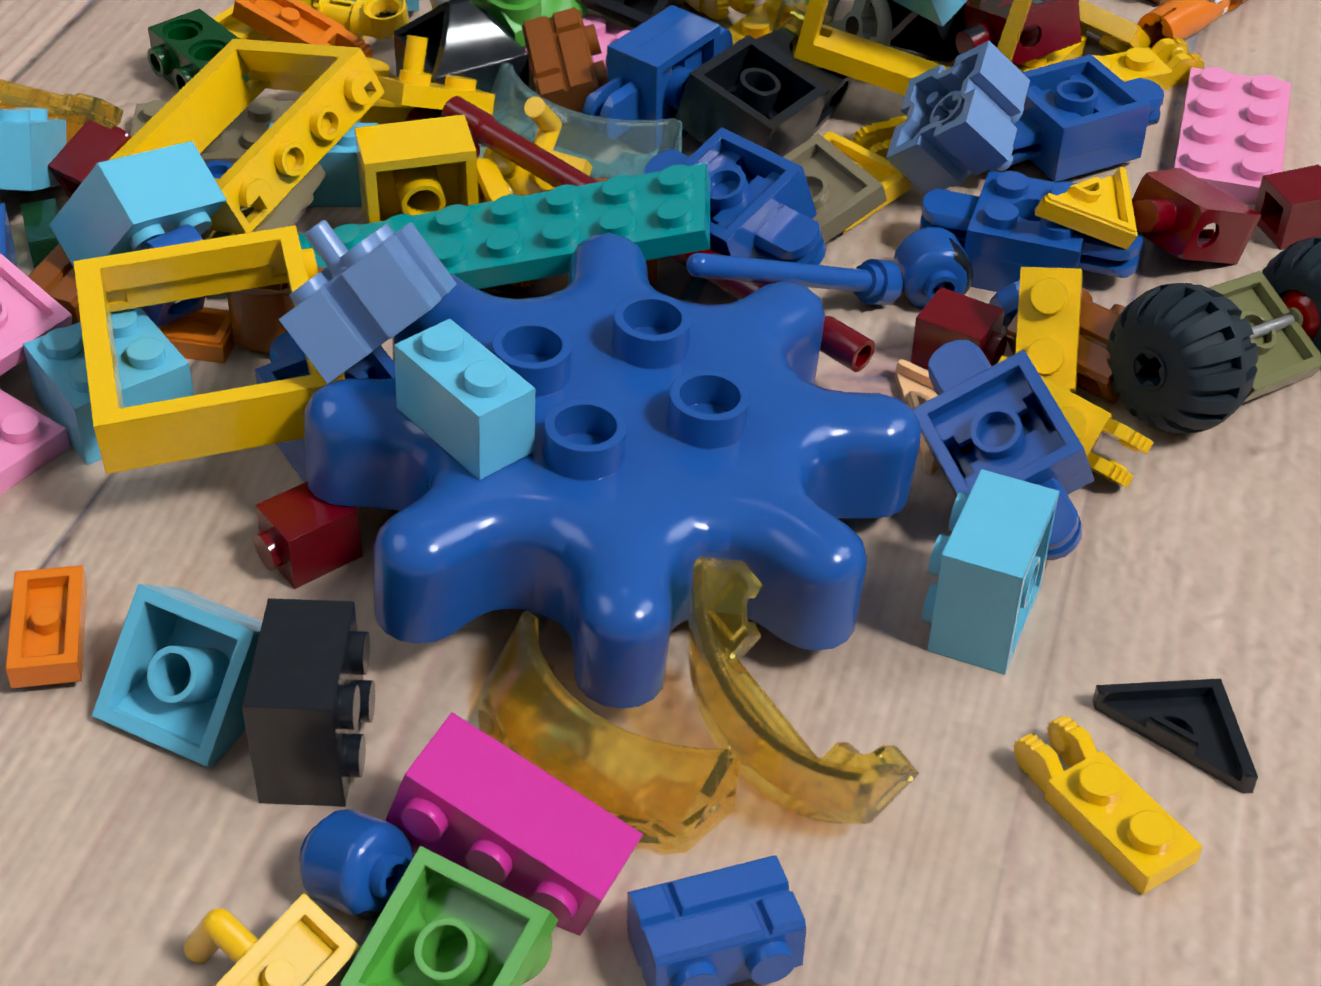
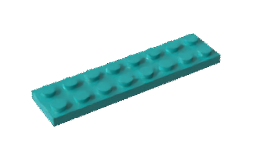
(539, 232)

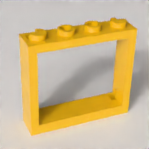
(877, 62)
(336, 94)
(202, 422)

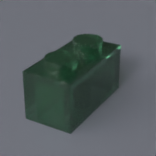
(39, 233)

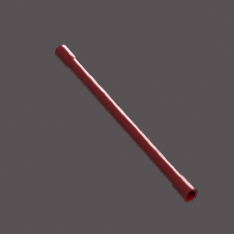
(838, 339)

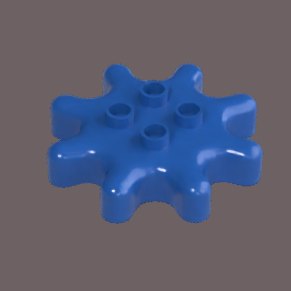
(654, 446)

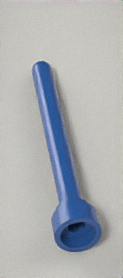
(872, 281)

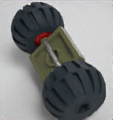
(1200, 352)

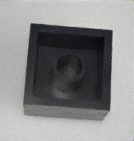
(308, 702)

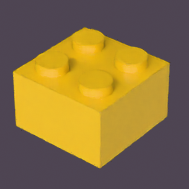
(416, 167)

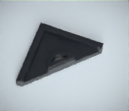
(1187, 720)

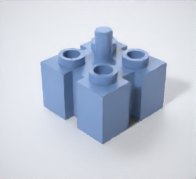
(959, 119)
(363, 295)

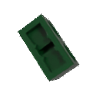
(185, 46)

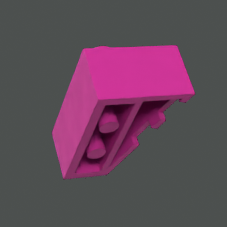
(511, 823)

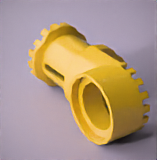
(360, 16)

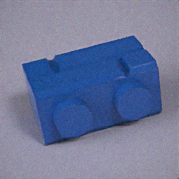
(718, 927)

